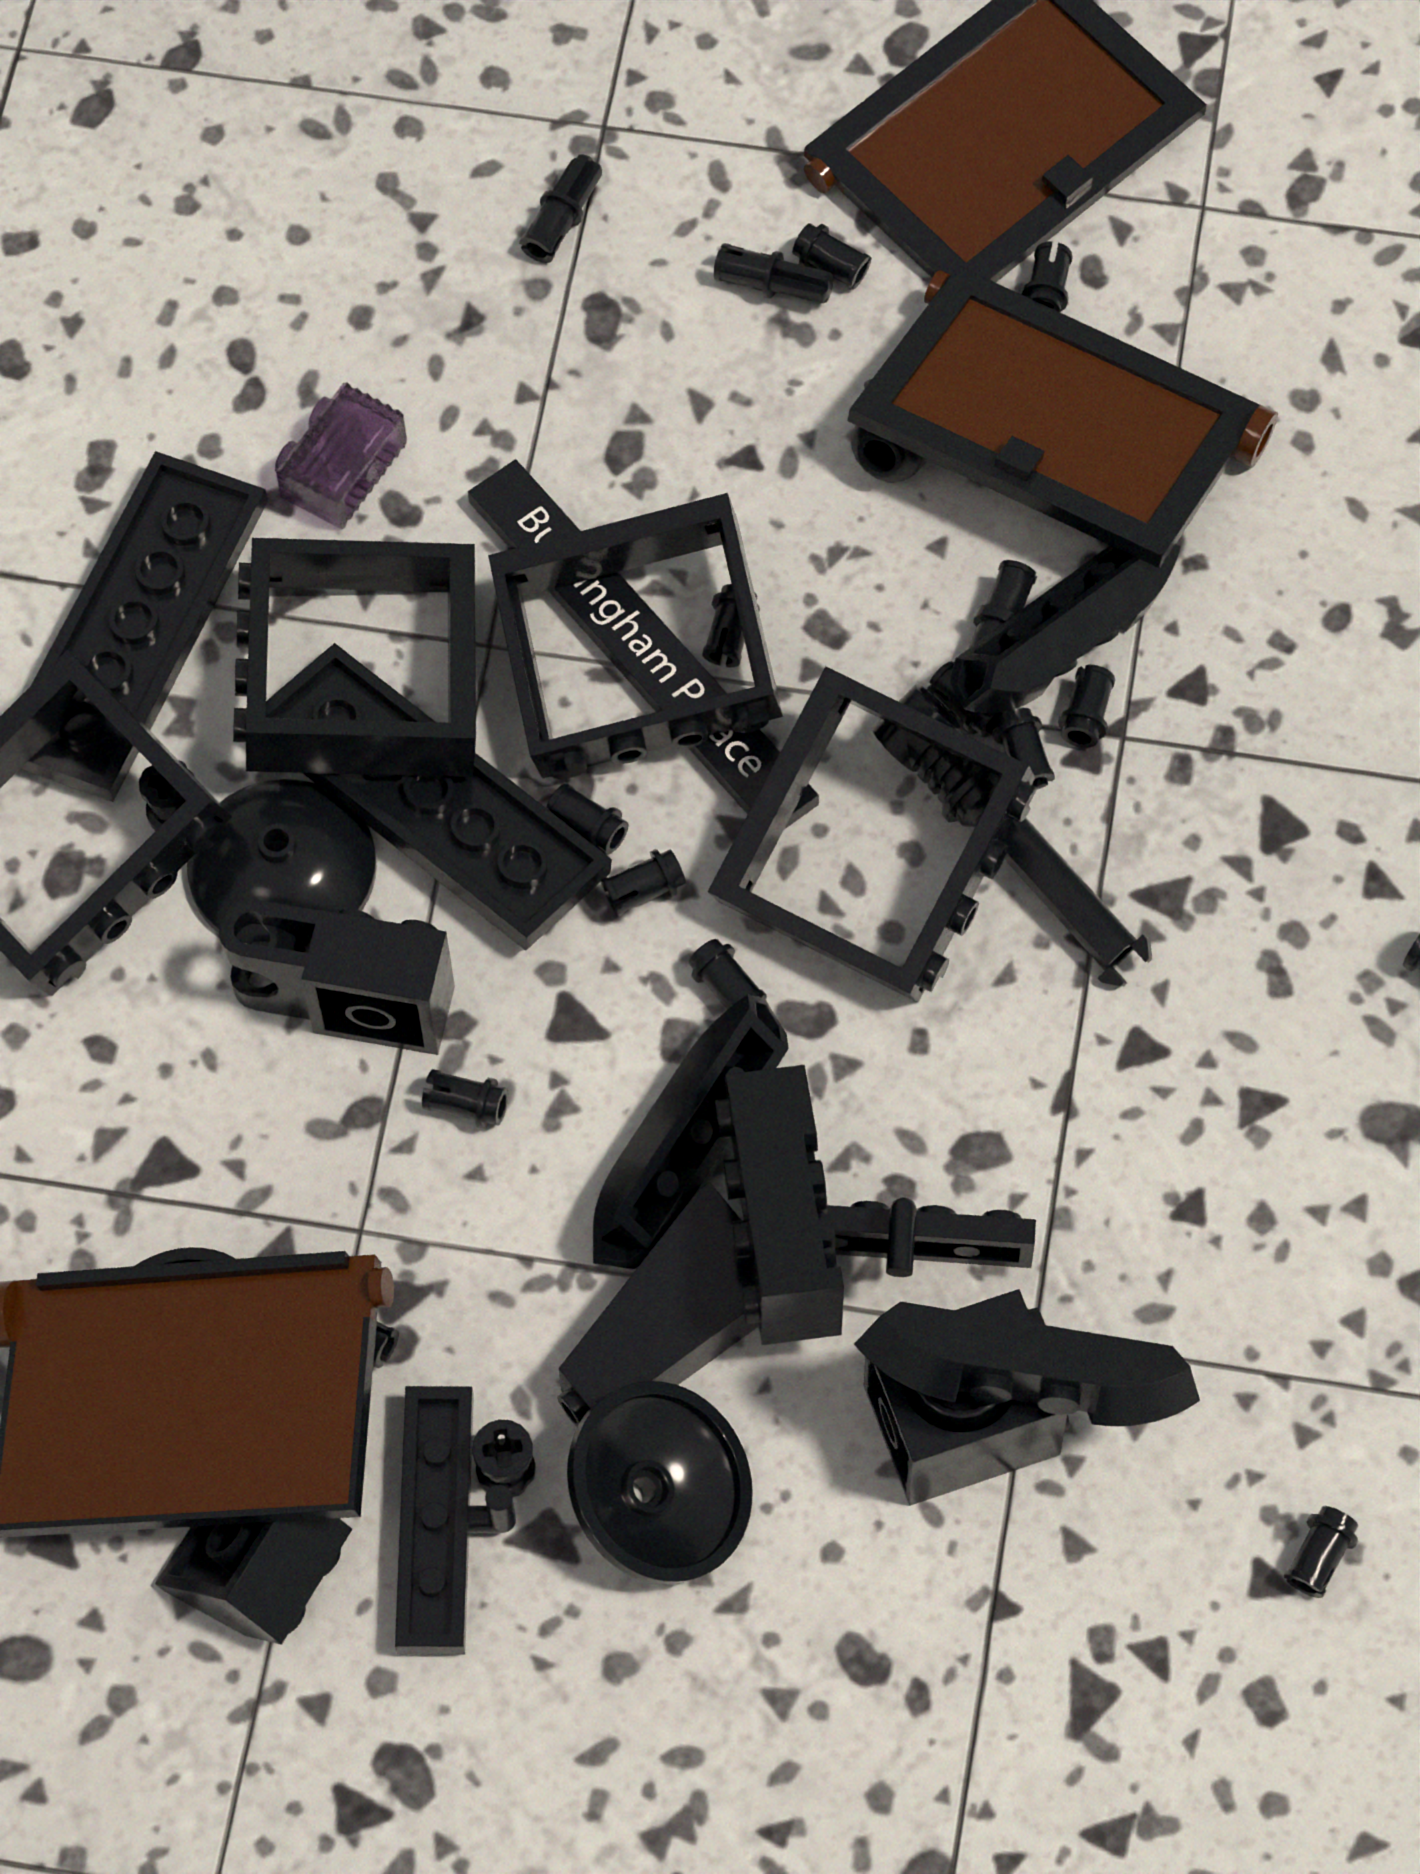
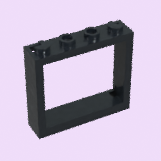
(612, 550)
(357, 744)
(783, 790)
(149, 870)

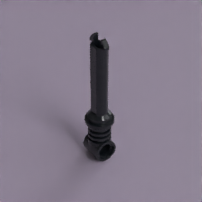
(964, 795)

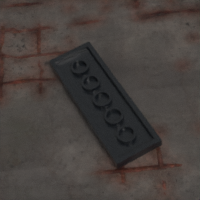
(146, 610)
(468, 833)

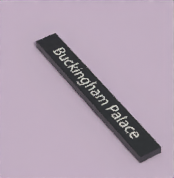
(631, 635)

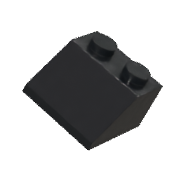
(254, 1572)

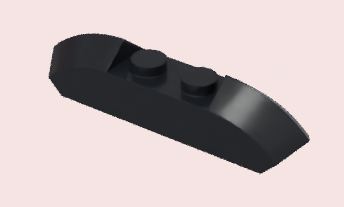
(1057, 629)
(680, 1135)
(1029, 1362)

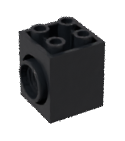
(962, 1442)

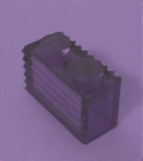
(340, 454)

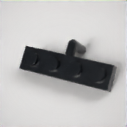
(931, 1234)
(439, 1519)

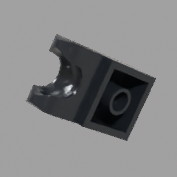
(344, 972)

